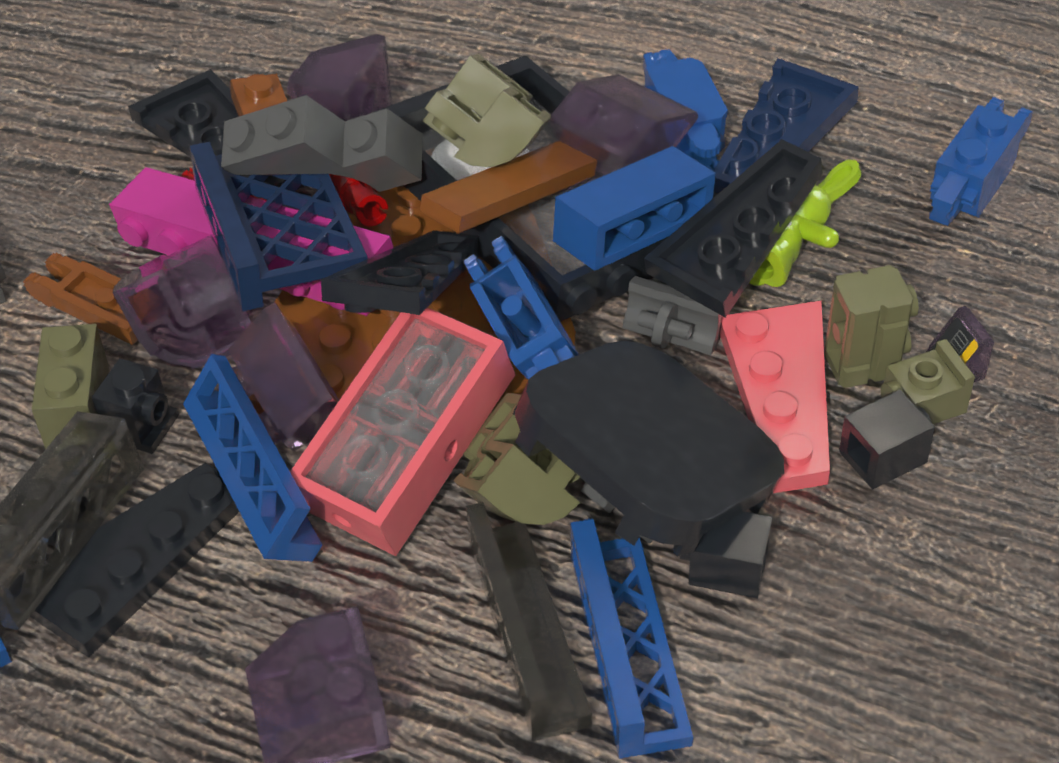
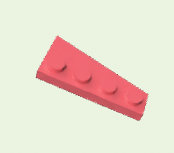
(783, 385)

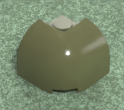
(485, 114)
(510, 481)

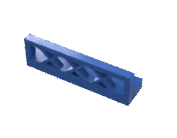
(251, 465)
(615, 644)

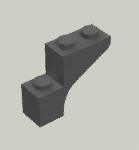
(312, 140)

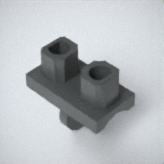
(670, 316)

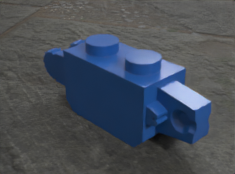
(690, 85)
(977, 161)
(519, 312)

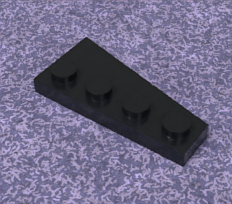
(191, 115)
(734, 232)
(404, 276)
(133, 559)

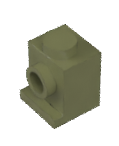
(933, 381)

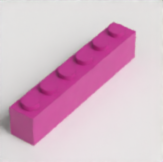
(167, 215)

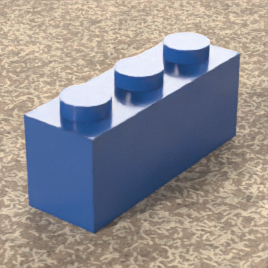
(631, 207)

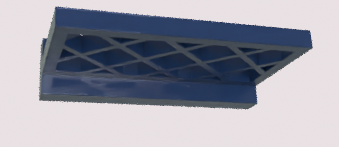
(250, 253)

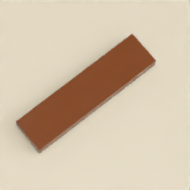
(507, 186)

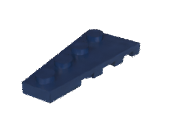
(790, 107)

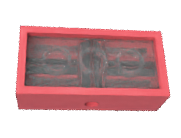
(402, 427)

